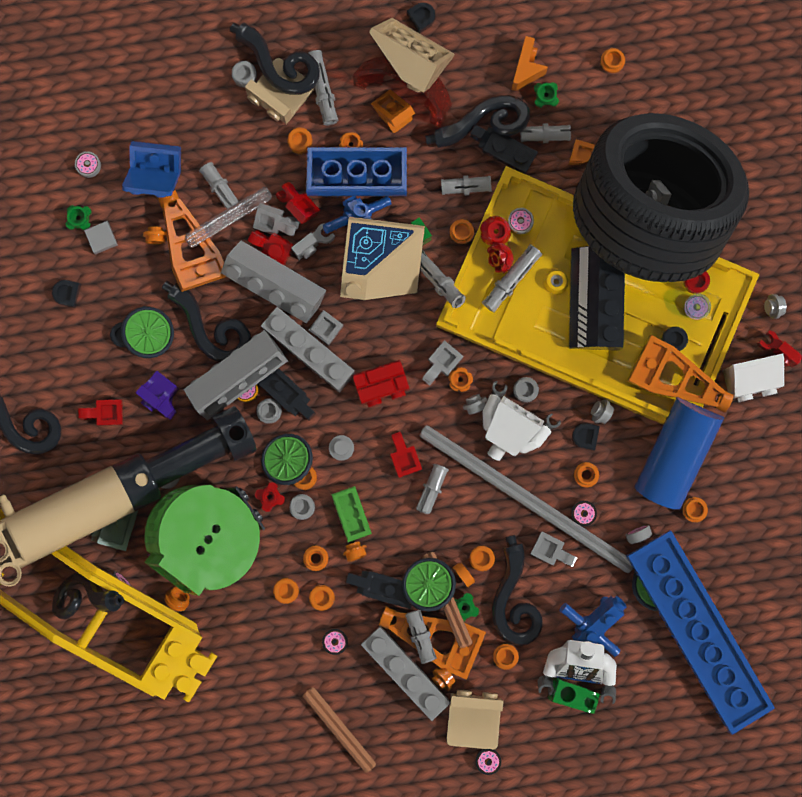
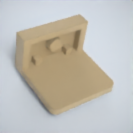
(278, 104)
(474, 720)

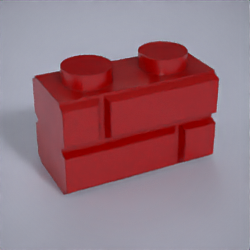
(381, 383)

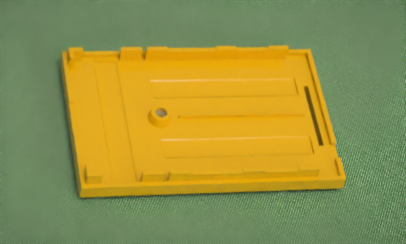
(535, 318)

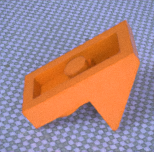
(528, 71)
(393, 110)

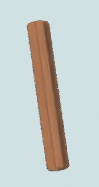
(455, 618)
(339, 729)

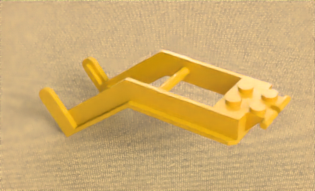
(173, 662)

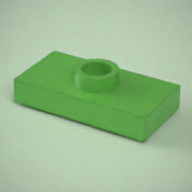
(351, 514)

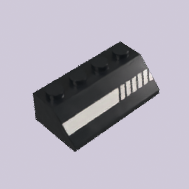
(595, 302)

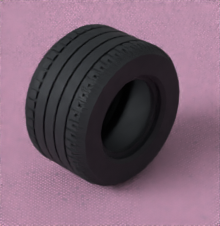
(641, 233)

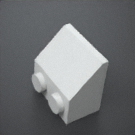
(755, 377)

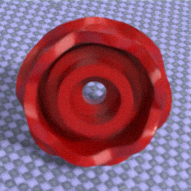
(489, 225)
(500, 257)

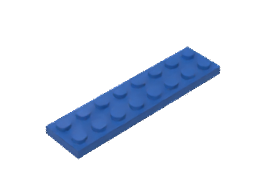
(700, 632)

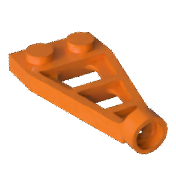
(197, 271)
(649, 368)
(458, 660)

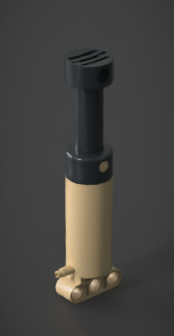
(112, 493)

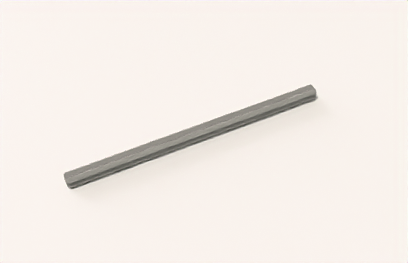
(526, 498)

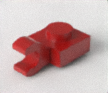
(298, 204)
(274, 247)
(791, 356)
(106, 412)
(405, 459)

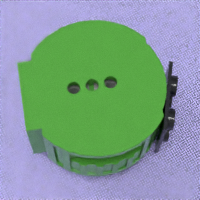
(203, 537)

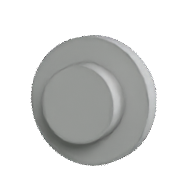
(775, 306)
(475, 404)
(269, 411)
(602, 411)
(341, 447)

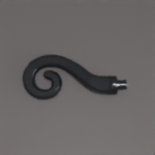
(254, 40)
(454, 133)
(190, 306)
(24, 444)
(514, 561)
(102, 600)

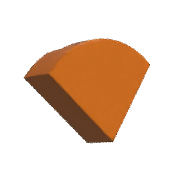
(581, 152)

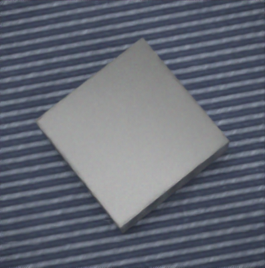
(101, 237)
(326, 327)

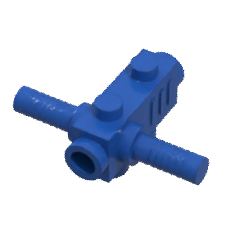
(356, 208)
(594, 626)

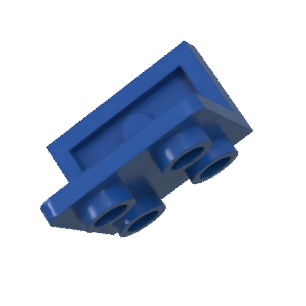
(153, 169)

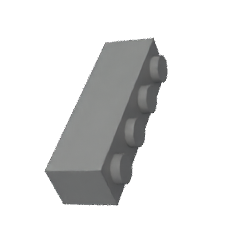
(273, 281)
(308, 349)
(235, 375)
(405, 673)

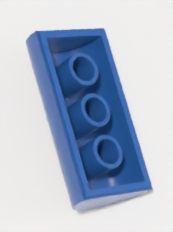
(356, 171)
(678, 454)

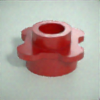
(262, 495)

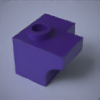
(159, 394)

